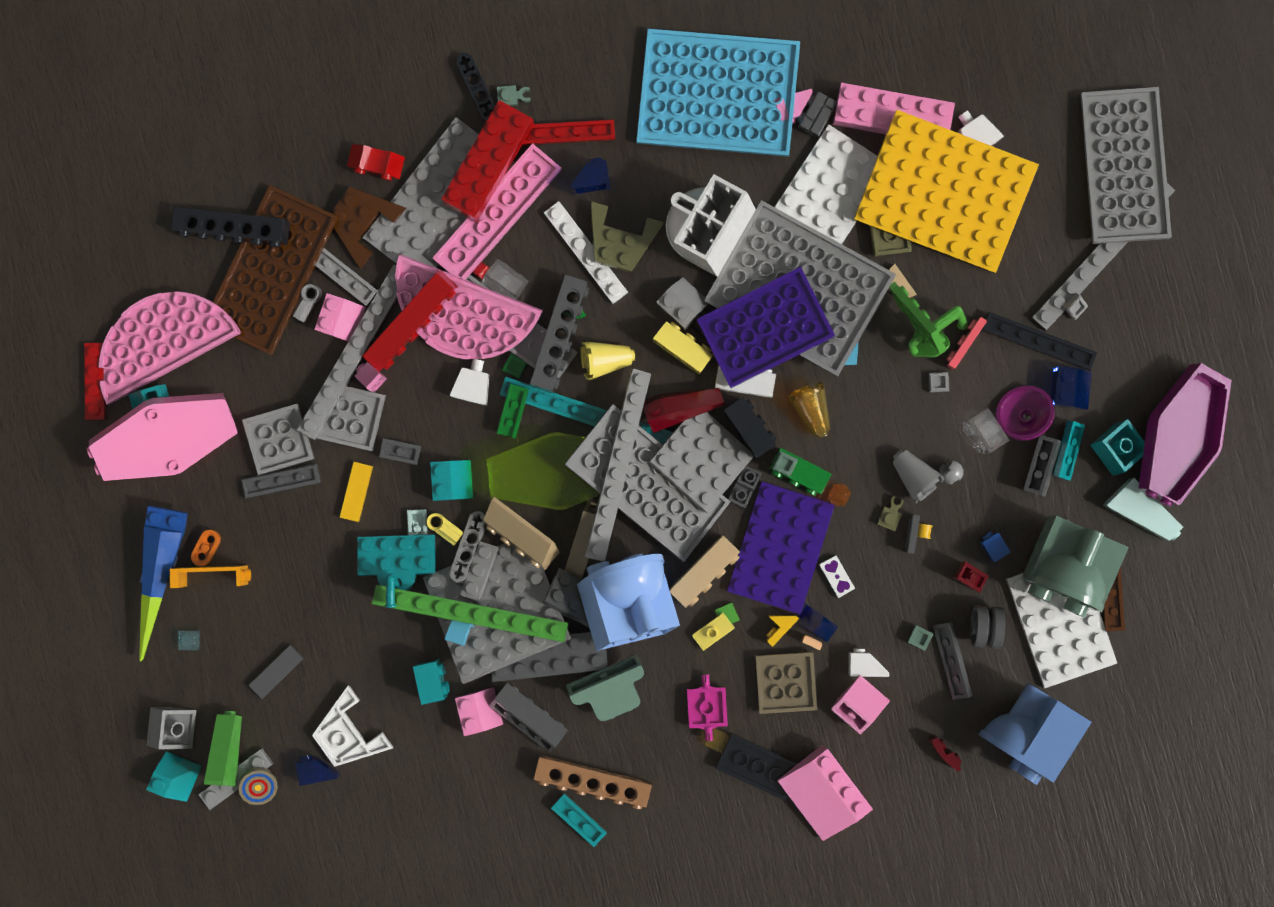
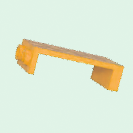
(178, 575)

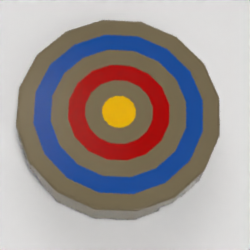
(257, 786)

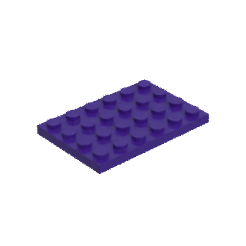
(766, 327)
(780, 547)

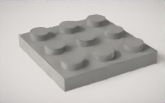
(354, 419)
(276, 441)

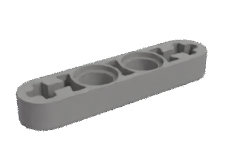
(464, 546)

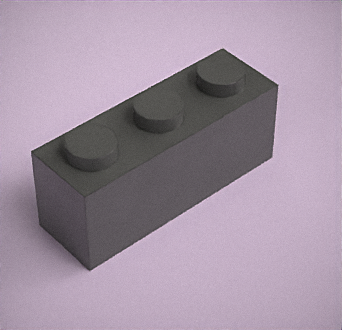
(1042, 465)

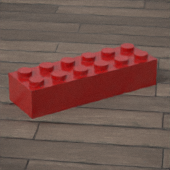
(487, 161)

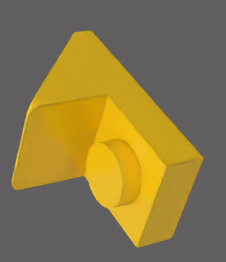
(784, 623)

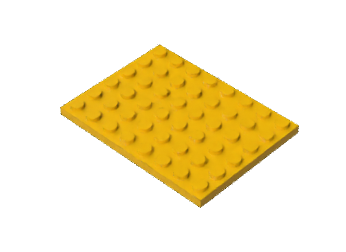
(945, 191)

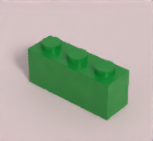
(804, 474)

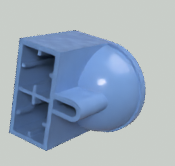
(1037, 734)

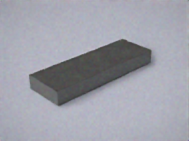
(276, 671)

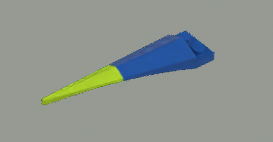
(161, 543)

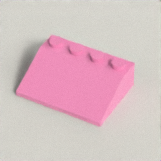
(824, 793)

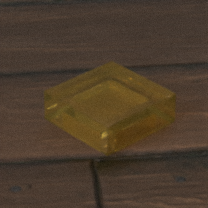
(719, 740)

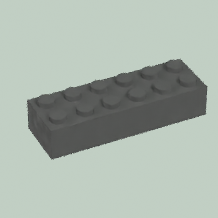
(565, 658)

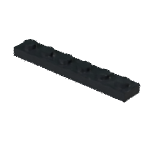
(1039, 341)

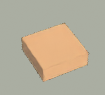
(811, 642)

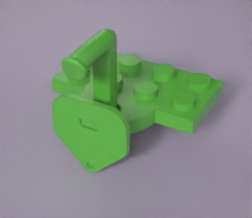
(928, 337)

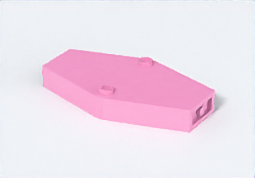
(162, 436)

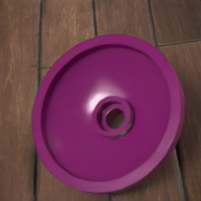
(1021, 403)

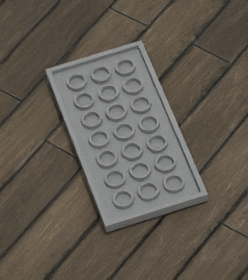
(1125, 165)
(426, 220)
(646, 494)

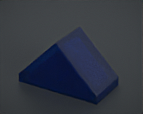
(817, 623)

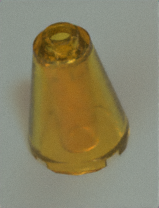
(812, 408)

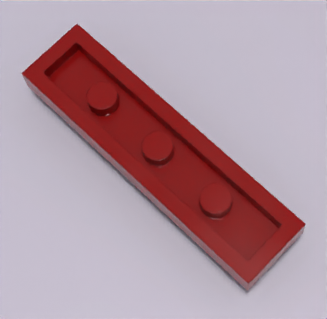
(94, 401)

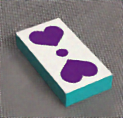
(837, 576)

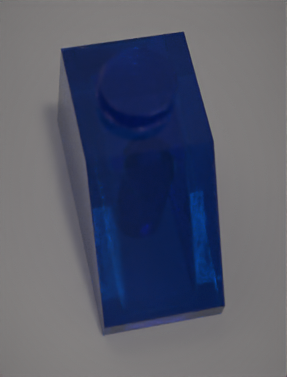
(314, 770)

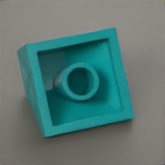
(174, 777)

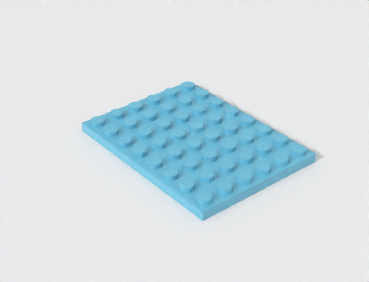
(717, 92)

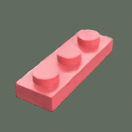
(965, 342)

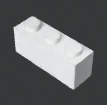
(760, 385)

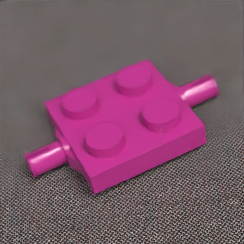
(707, 707)

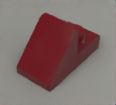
(971, 576)

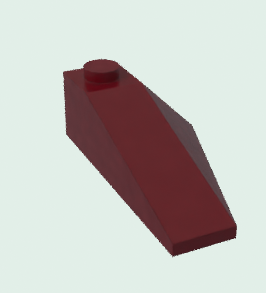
(677, 407)

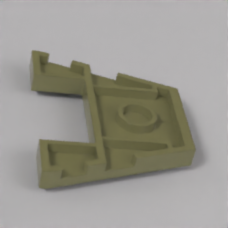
(617, 247)

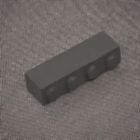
(528, 717)

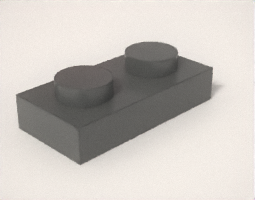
(400, 451)

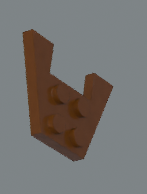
(356, 214)

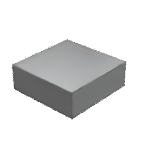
(1075, 306)
(938, 382)

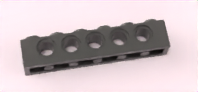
(569, 286)

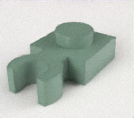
(510, 95)

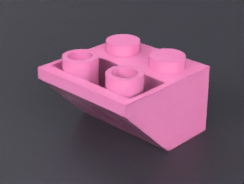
(860, 704)

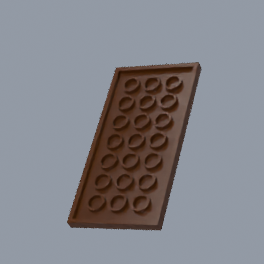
(269, 280)

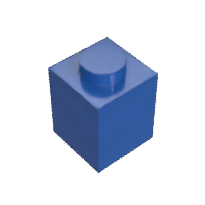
(994, 546)

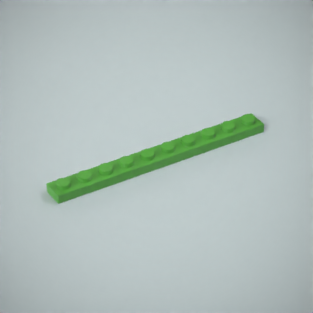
(474, 614)

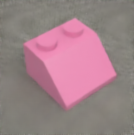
(339, 317)
(476, 713)

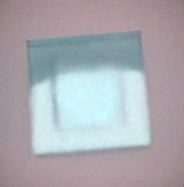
(188, 640)

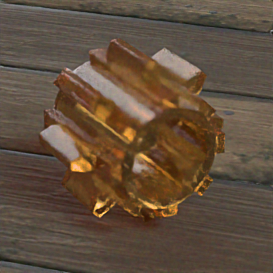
(839, 495)

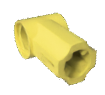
(446, 529)

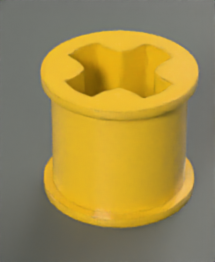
(924, 531)

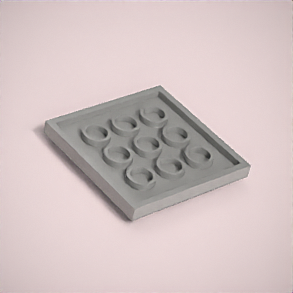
(701, 459)

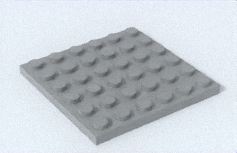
(511, 587)

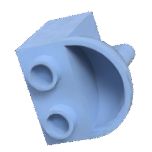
(627, 601)

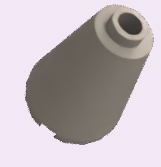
(916, 475)

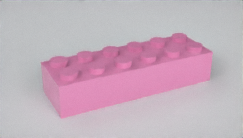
(874, 108)

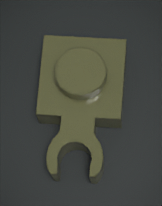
(890, 517)

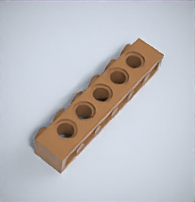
(566, 768)

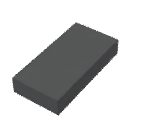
(912, 533)

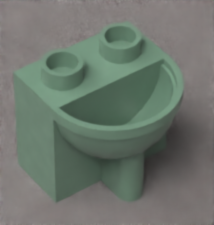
(1073, 565)

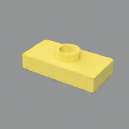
(713, 631)

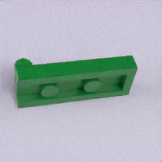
(513, 410)

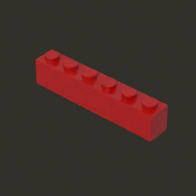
(410, 321)

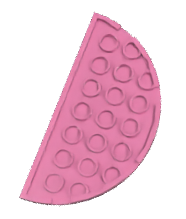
(471, 324)
(158, 338)

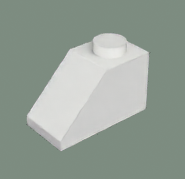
(865, 664)

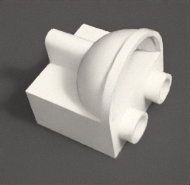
(708, 223)

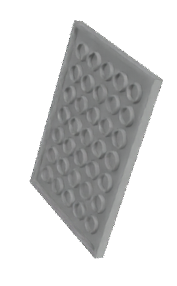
(841, 279)

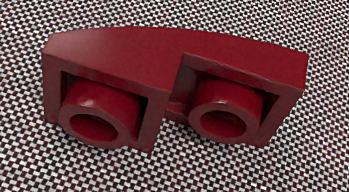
(948, 756)

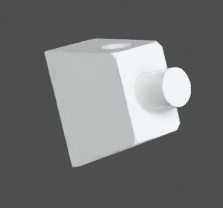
(979, 129)
(472, 384)

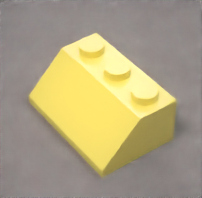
(683, 347)

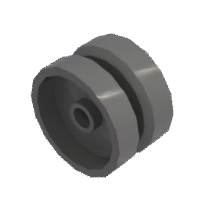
(987, 627)

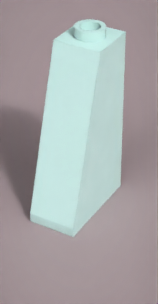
(1143, 511)

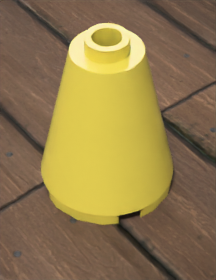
(604, 358)

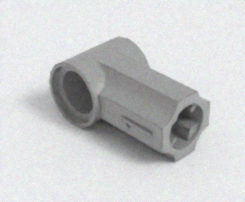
(305, 304)

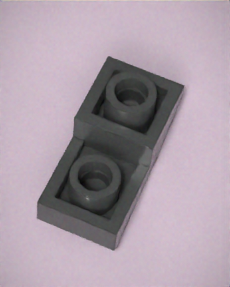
(744, 487)

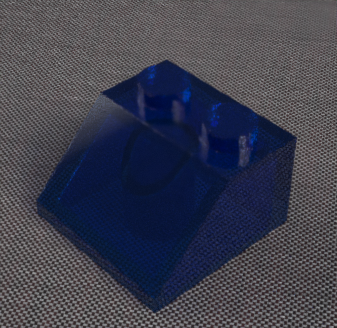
(592, 177)
(1071, 387)

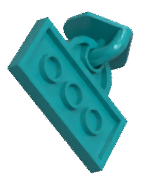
(396, 559)

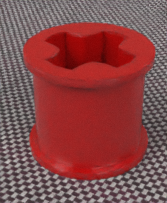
(480, 270)

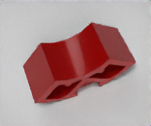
(375, 161)

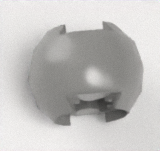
(951, 471)

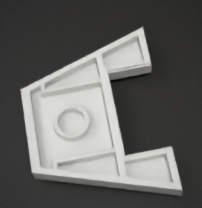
(340, 737)

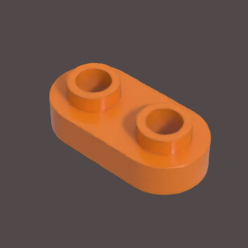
(205, 547)

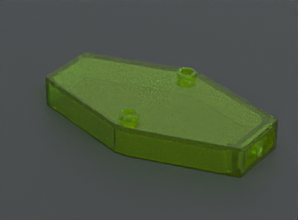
(537, 473)

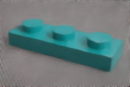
(1068, 450)
(579, 820)

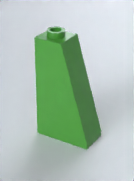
(224, 750)

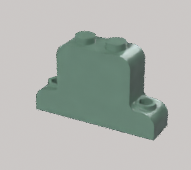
(609, 689)

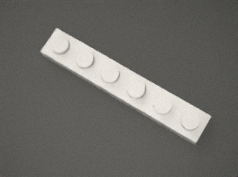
(584, 251)

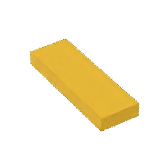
(356, 491)

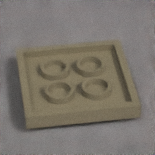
(786, 682)

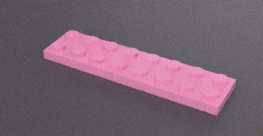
(509, 202)

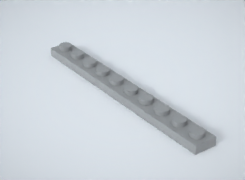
(1079, 280)
(350, 357)
(617, 465)

